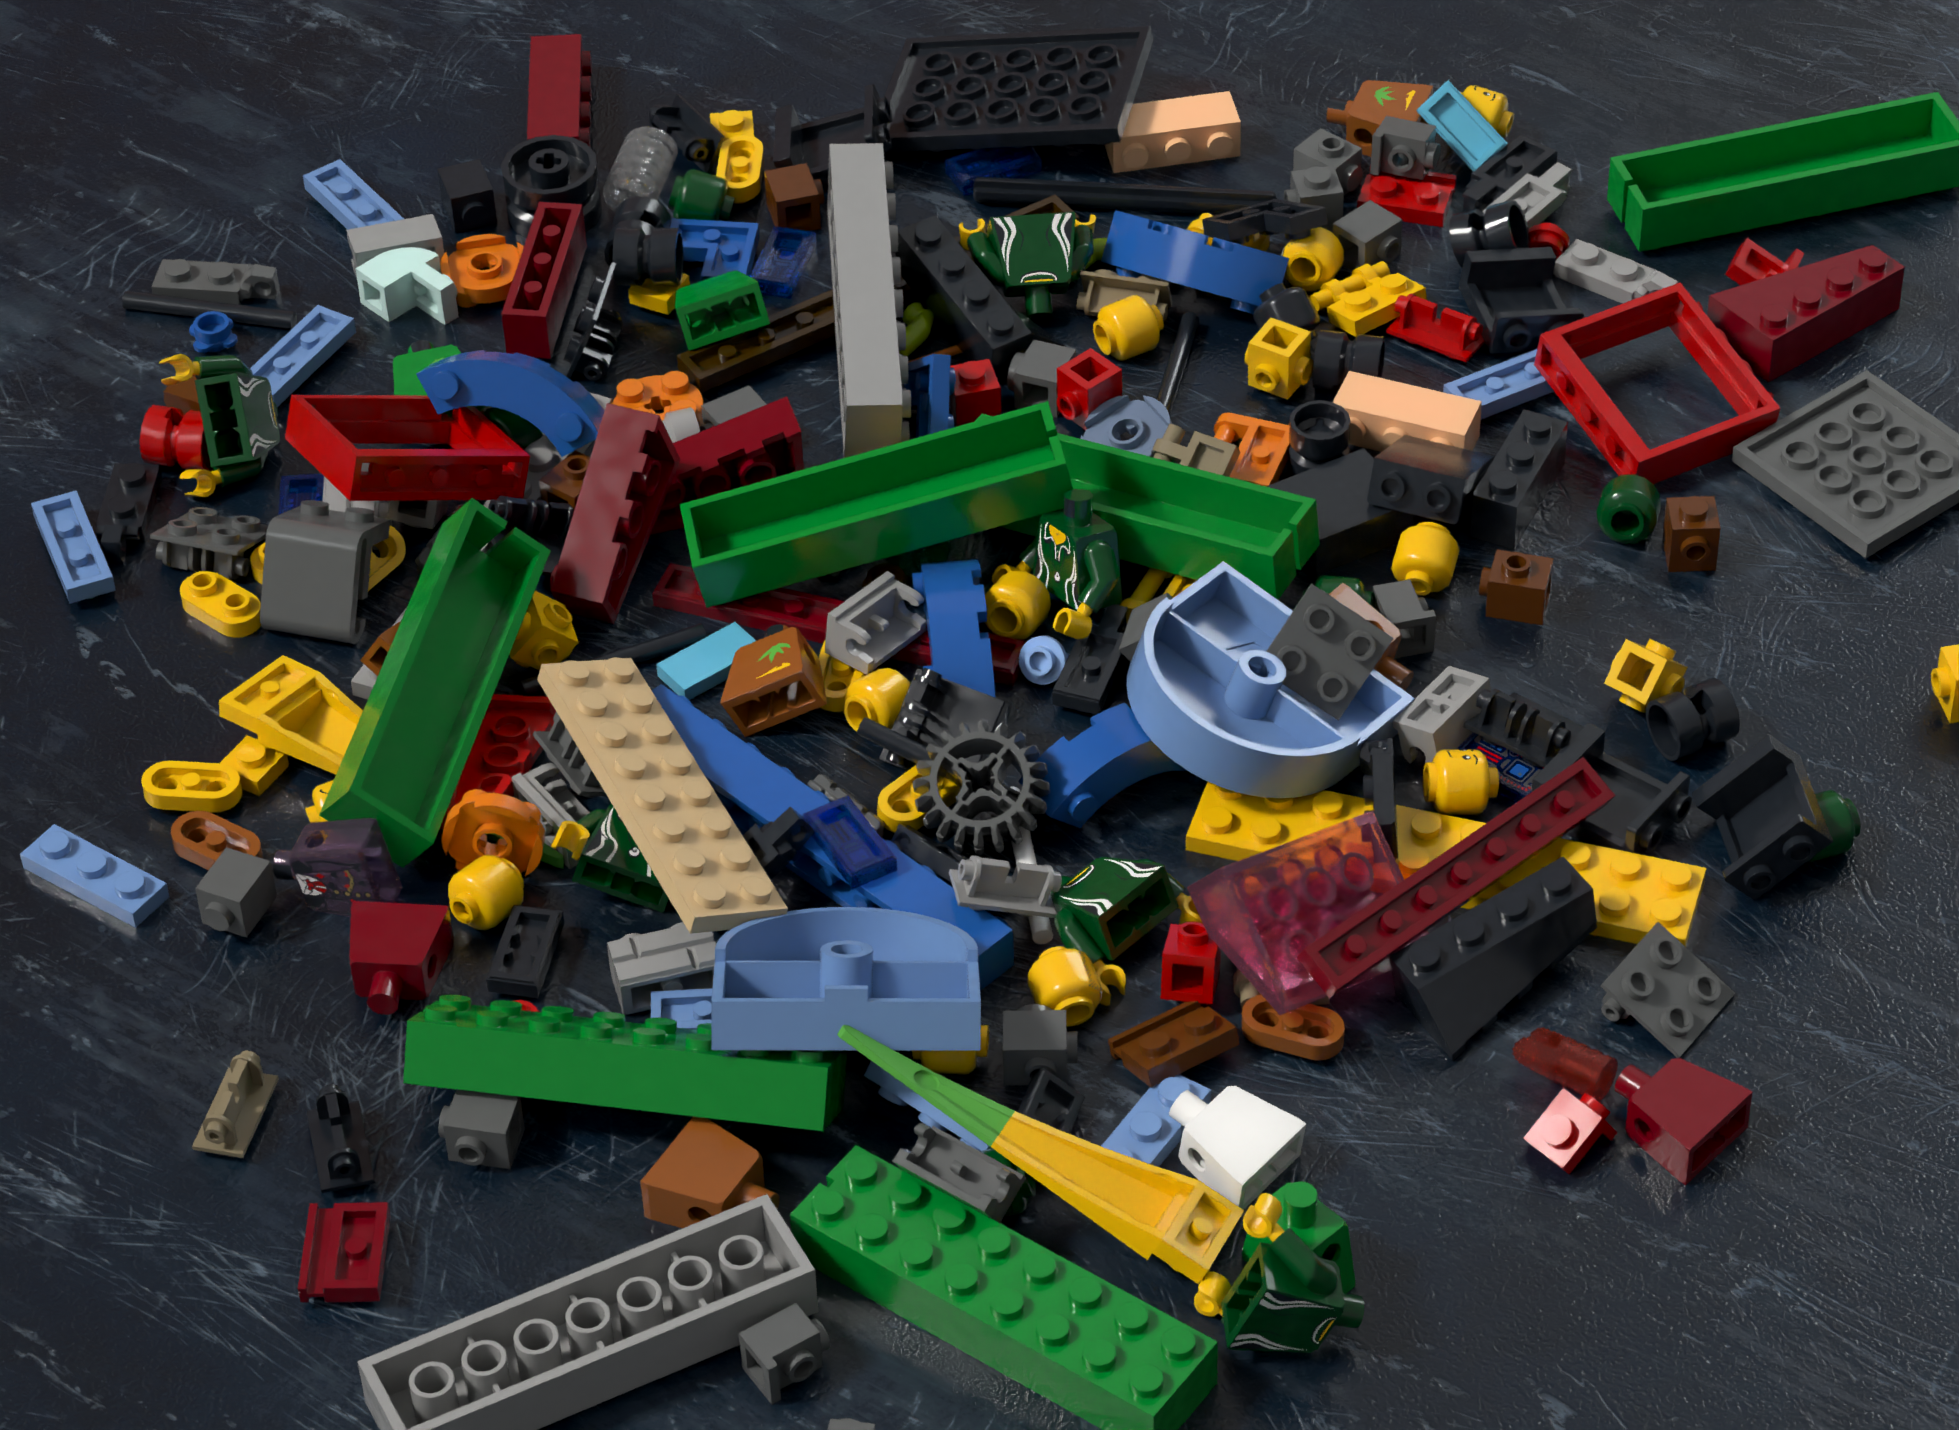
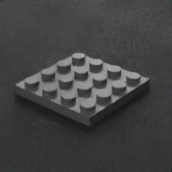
(1859, 463)

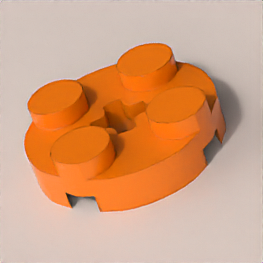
(465, 267)
(660, 392)
(497, 814)

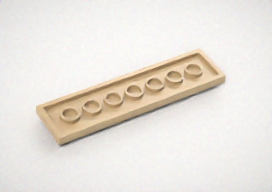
(660, 794)

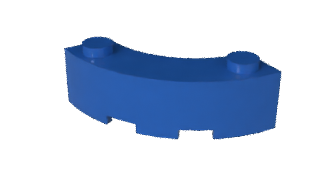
(1184, 258)
(520, 386)
(953, 611)
(1099, 765)

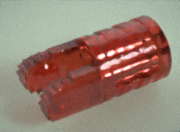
(1567, 1062)

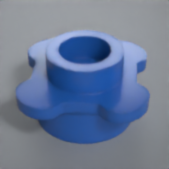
(212, 332)

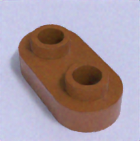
(204, 836)
(1304, 1032)

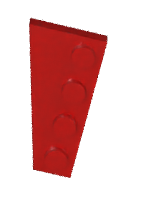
(504, 745)

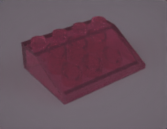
(1289, 897)

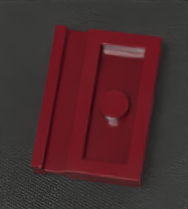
(344, 1252)

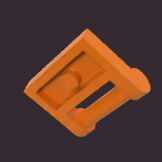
(1262, 448)

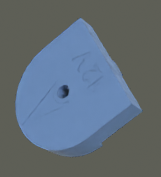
(1220, 698)
(877, 969)

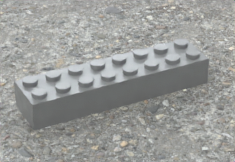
(866, 299)
(596, 1329)

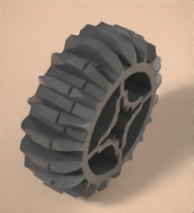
(969, 804)

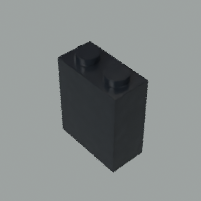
(1346, 521)

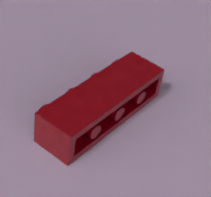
(559, 87)
(544, 279)

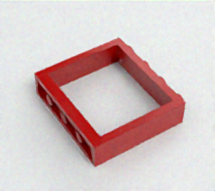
(1612, 434)
(478, 467)

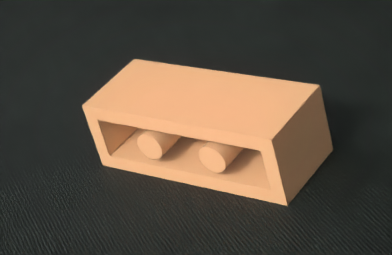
(1178, 133)
(1388, 410)

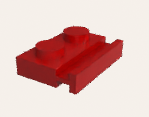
(1411, 198)

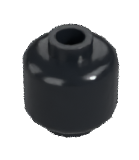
(1289, 306)

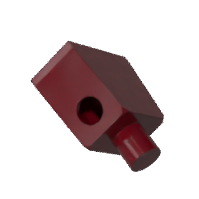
(397, 951)
(1683, 1114)

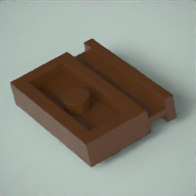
(1173, 1042)

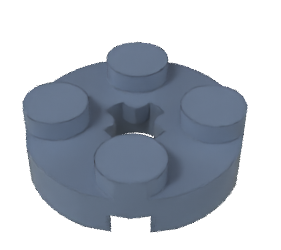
(1121, 415)

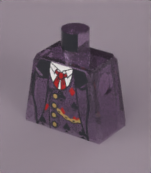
(340, 865)

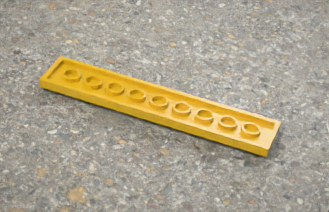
(1628, 887)

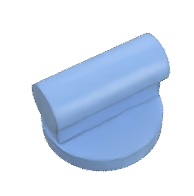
(1042, 659)

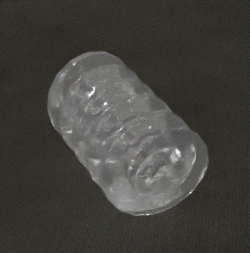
(640, 166)

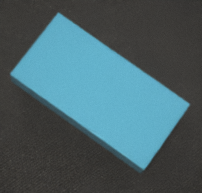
(1461, 126)
(704, 662)

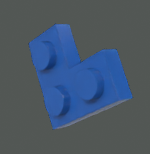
(719, 244)
(930, 385)

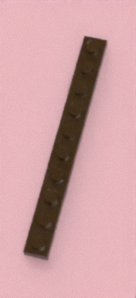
(794, 328)

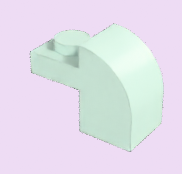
(406, 279)

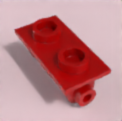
(1452, 335)

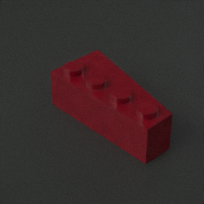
(1807, 309)
(732, 456)
(614, 512)

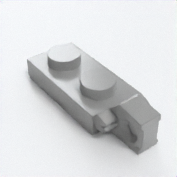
(1539, 195)
(1608, 273)

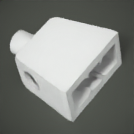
(1236, 1142)

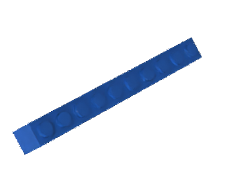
(761, 791)

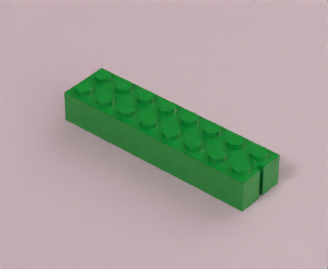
(1785, 171)
(876, 504)
(1191, 517)
(437, 681)
(618, 1064)
(1004, 1298)

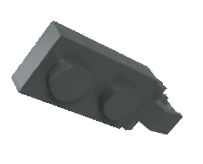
(215, 281)

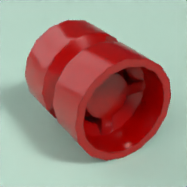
(174, 437)

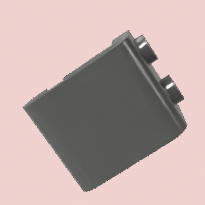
(318, 570)

